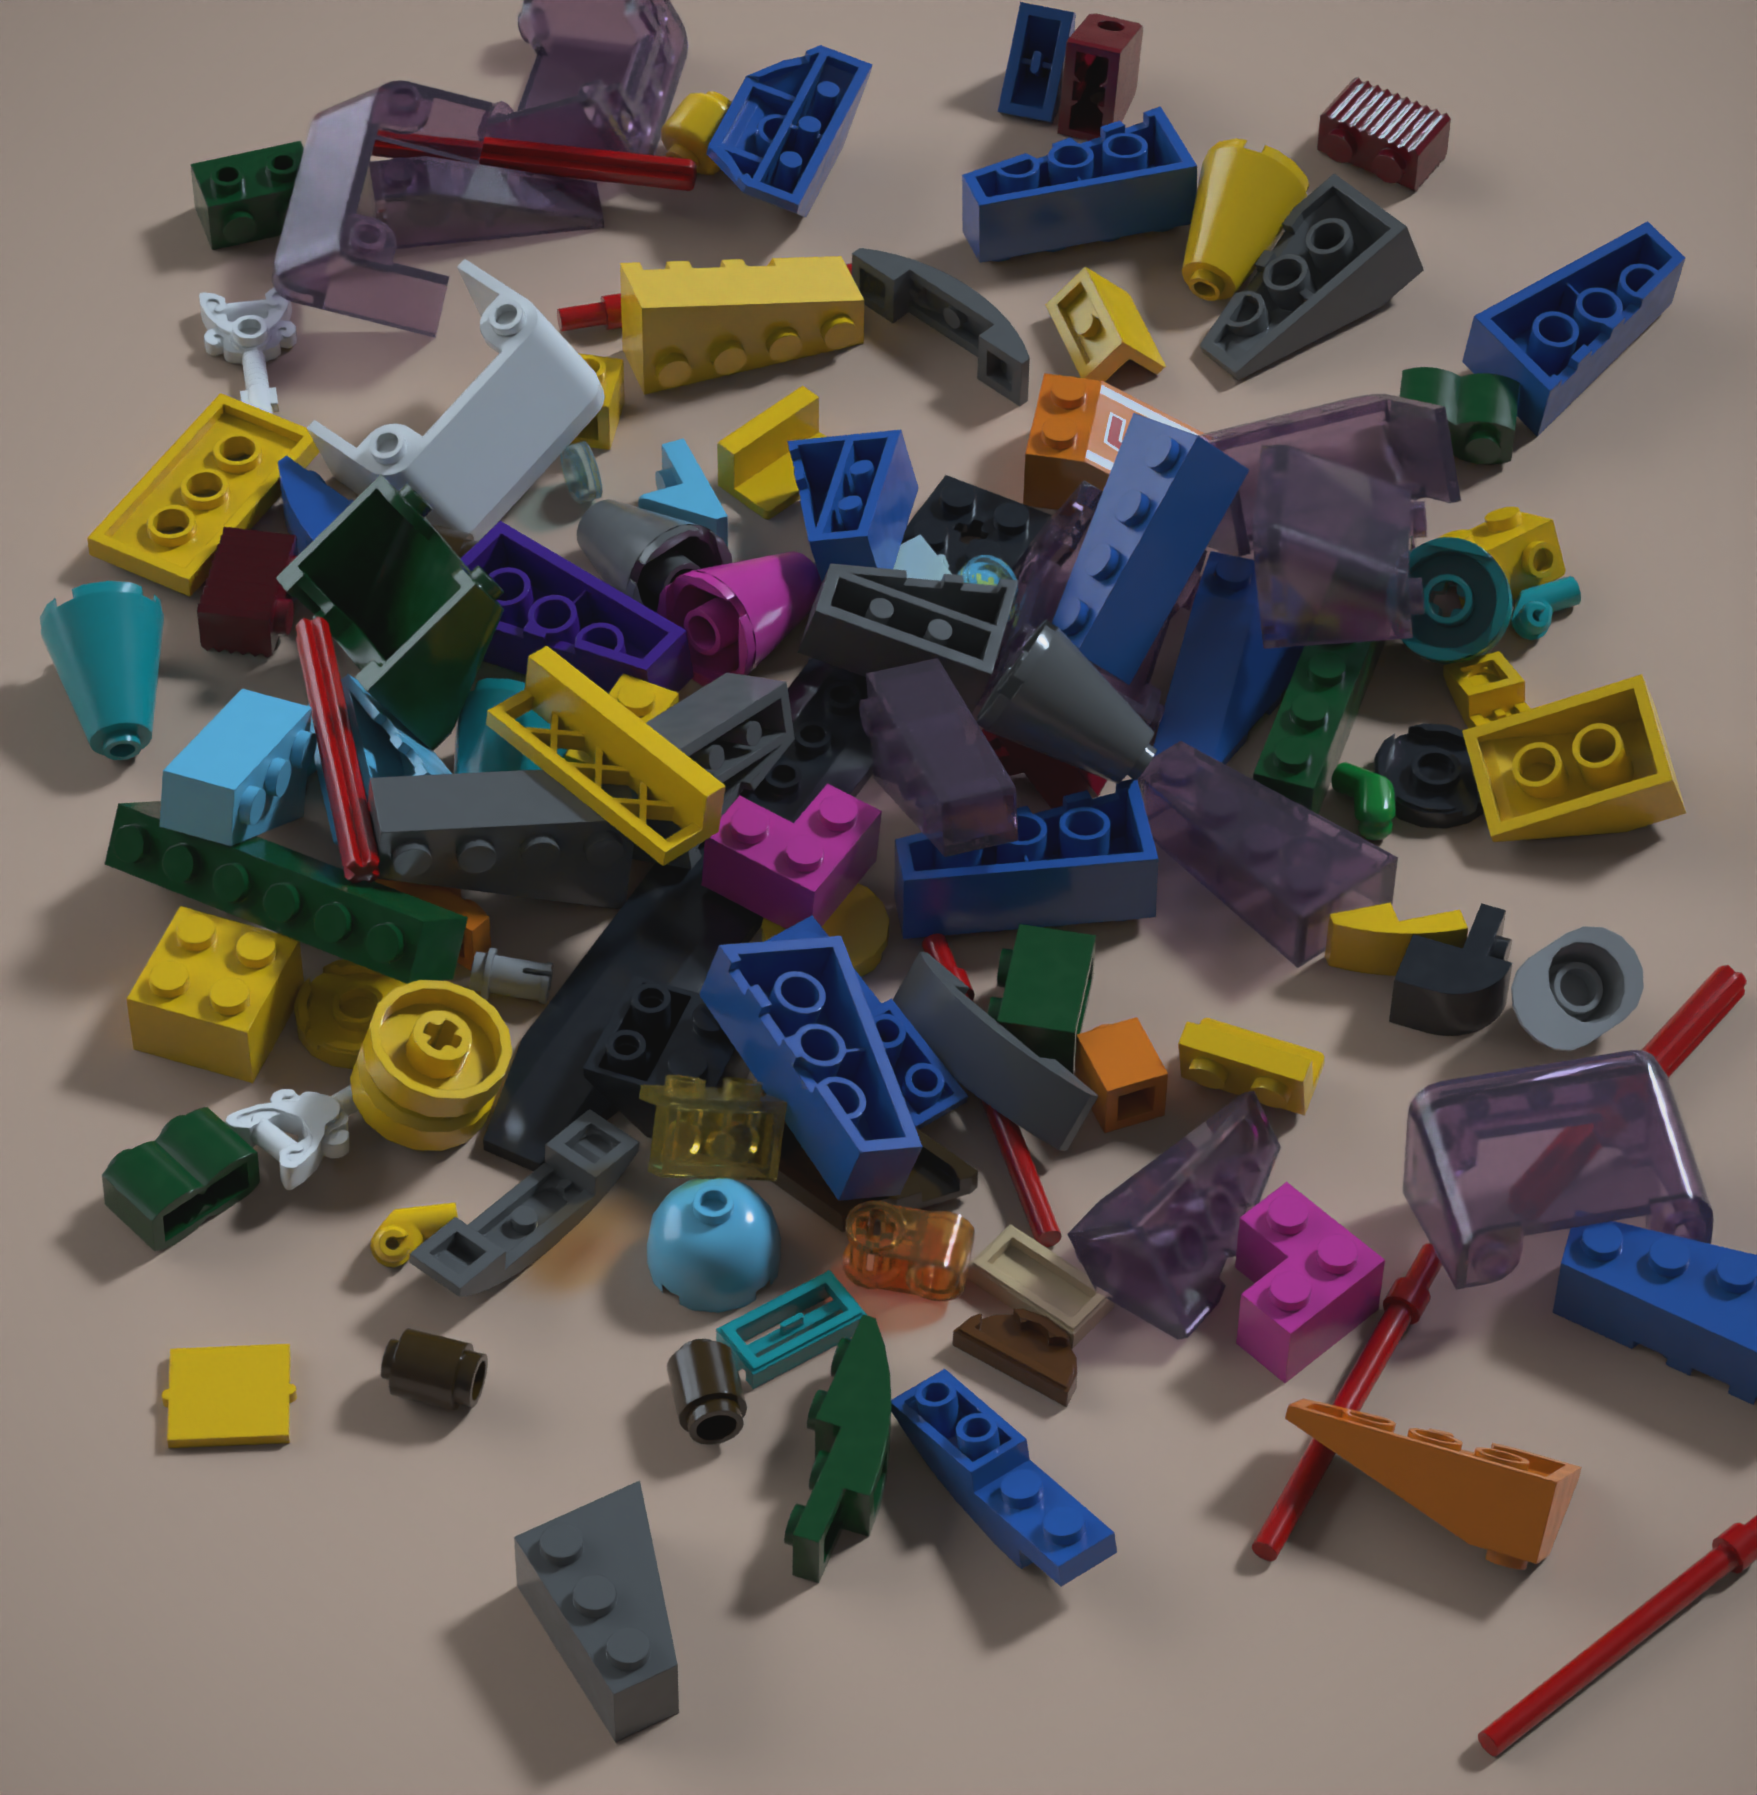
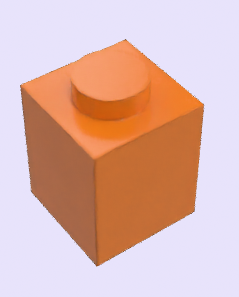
(1123, 1072)

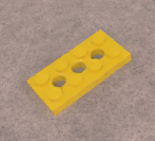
(196, 466)

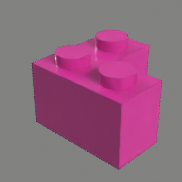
(790, 867)
(1307, 1278)

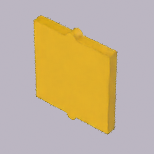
(229, 1396)

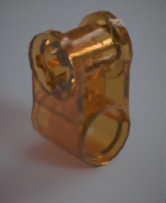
(915, 1251)

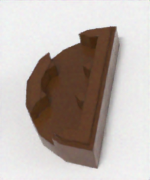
(1024, 1348)

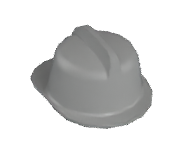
(1577, 988)

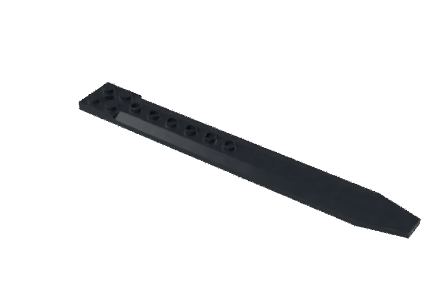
(675, 923)

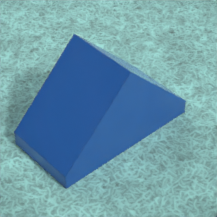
(1036, 62)

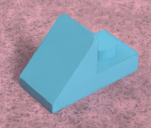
(685, 491)

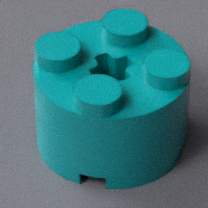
(1478, 581)

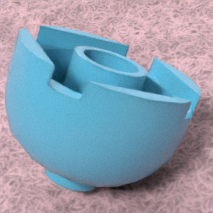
(713, 1244)

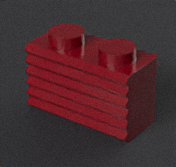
(1384, 134)
(242, 599)

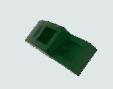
(850, 1452)

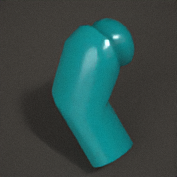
(1536, 605)

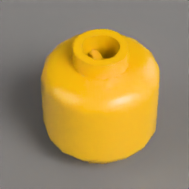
(692, 128)

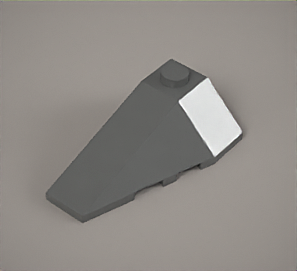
(1325, 271)

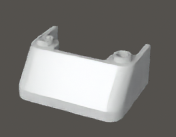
(497, 430)

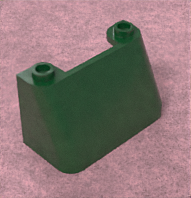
(400, 606)

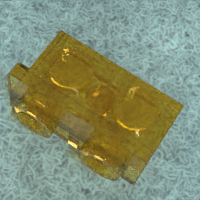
(715, 1130)

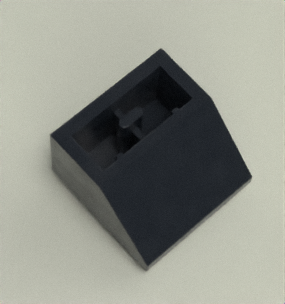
(655, 1035)

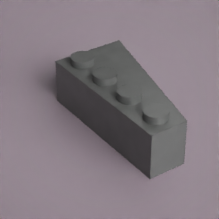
(500, 836)

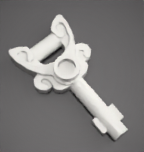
(249, 336)
(314, 1117)

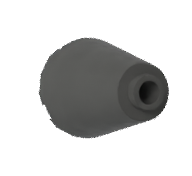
(645, 549)
(1067, 710)

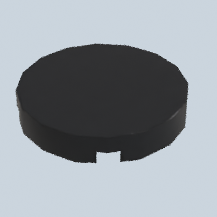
(1430, 776)

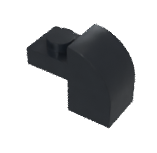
(1453, 987)

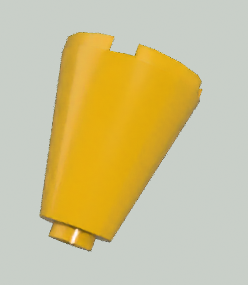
(1238, 215)

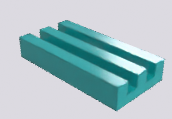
(799, 1335)

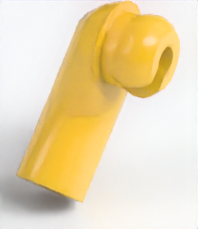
(407, 1230)

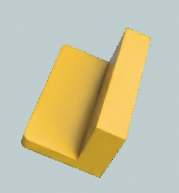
(1101, 327)
(757, 459)

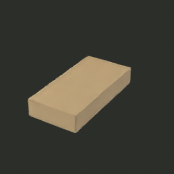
(1039, 1281)

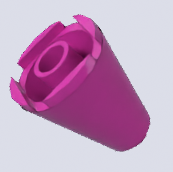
(739, 610)

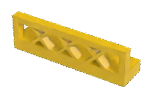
(623, 754)

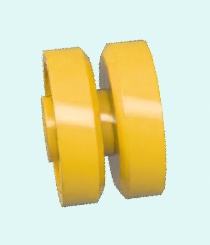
(430, 1065)

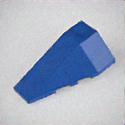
(1222, 670)

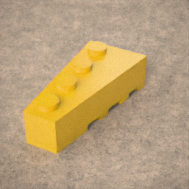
(734, 317)

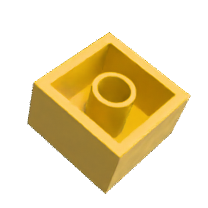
(215, 994)

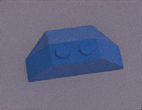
(790, 127)

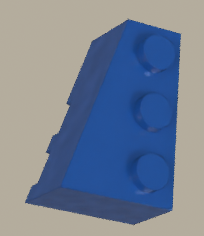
(855, 497)

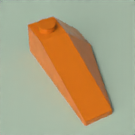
(1485, 1497)

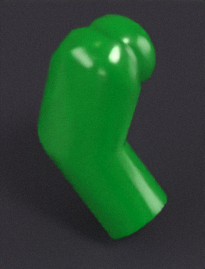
(1372, 799)

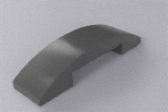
(903, 286)
(989, 1059)
(534, 1214)

